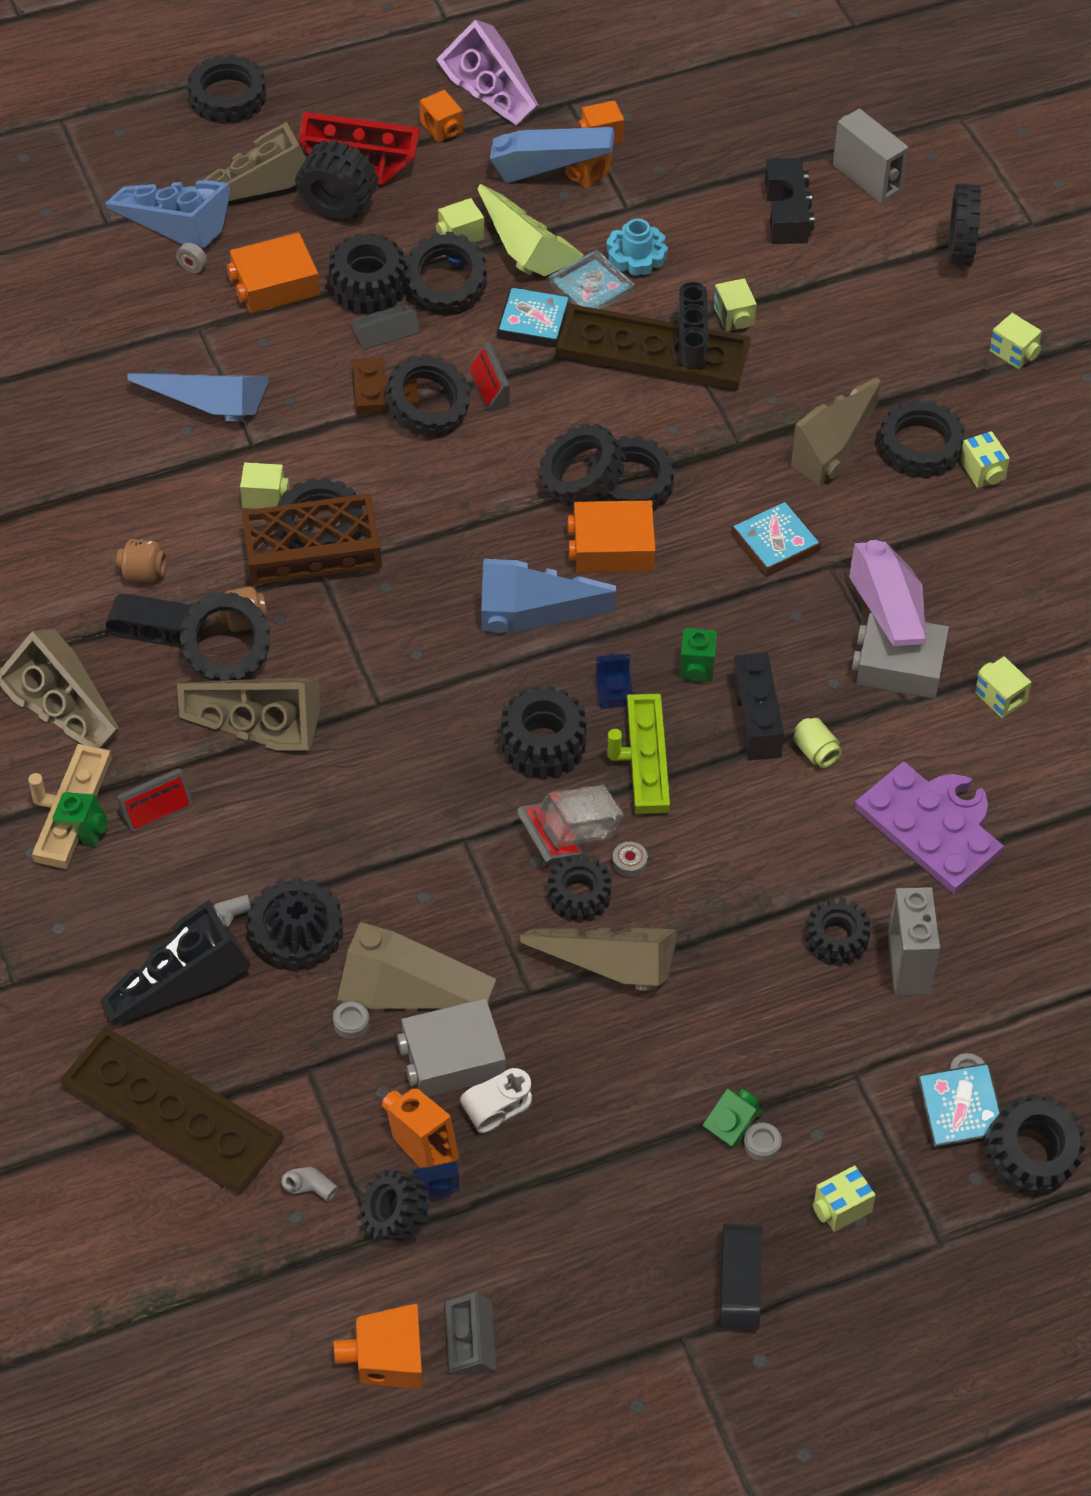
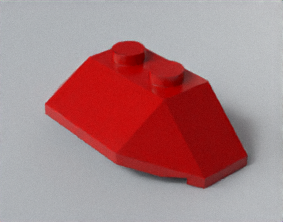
(385, 144)

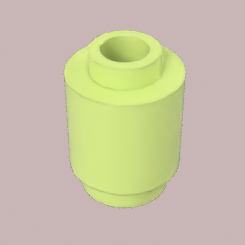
(817, 742)

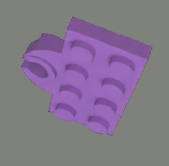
(933, 823)

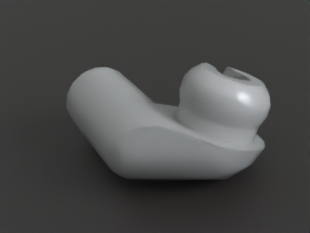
(233, 907)
(309, 1180)

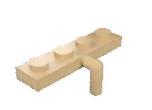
(84, 776)

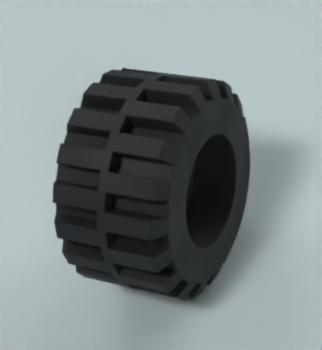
(336, 180)
(367, 273)
(543, 753)
(1054, 1125)

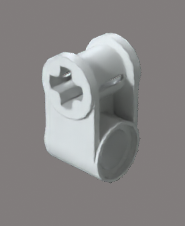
(497, 1100)

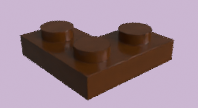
(371, 383)

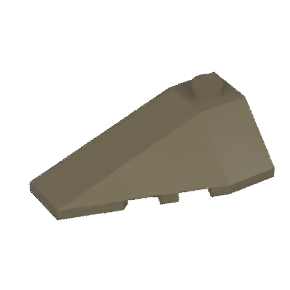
(266, 167)
(830, 432)
(54, 684)
(630, 958)

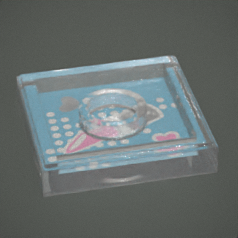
(592, 282)

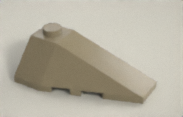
(267, 711)
(399, 973)

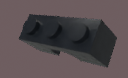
(789, 200)
(761, 713)

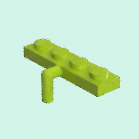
(645, 753)

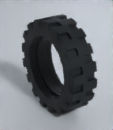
(227, 69)
(964, 224)
(446, 245)
(439, 372)
(566, 449)
(651, 455)
(921, 463)
(315, 491)
(225, 602)
(285, 956)

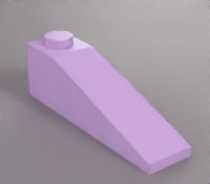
(488, 70)
(890, 592)

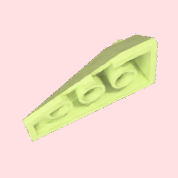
(527, 238)

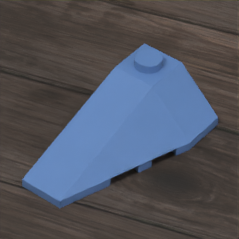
(539, 151)
(177, 212)
(215, 394)
(530, 599)

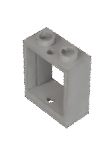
(913, 941)

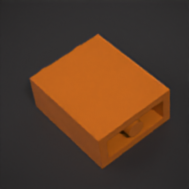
(273, 273)
(612, 536)

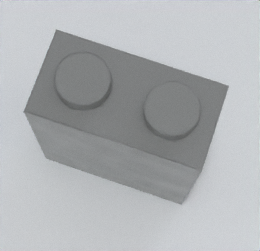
(870, 155)
(900, 668)
(451, 1048)

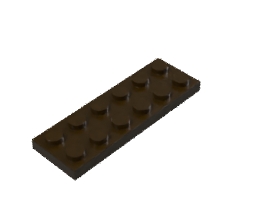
(648, 346)
(172, 1110)

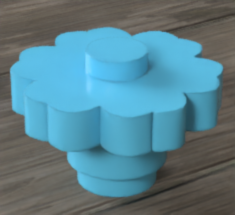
(637, 248)

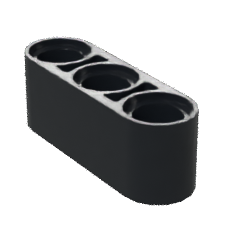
(693, 325)
(148, 620)
(741, 1277)

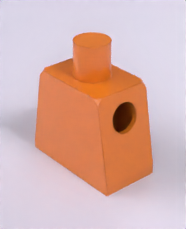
(421, 1128)
(385, 1348)

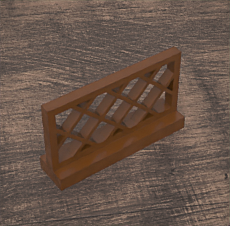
(313, 558)

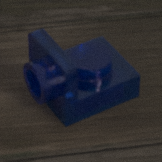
(613, 680)
(439, 1180)

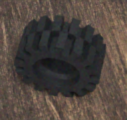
(576, 905)
(843, 915)
(408, 1208)

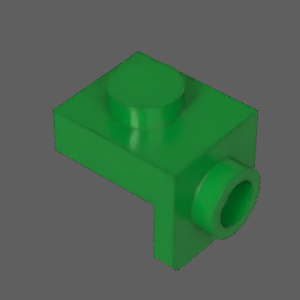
(698, 654)
(83, 814)
(733, 1115)

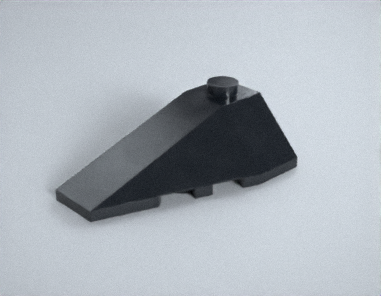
(189, 963)

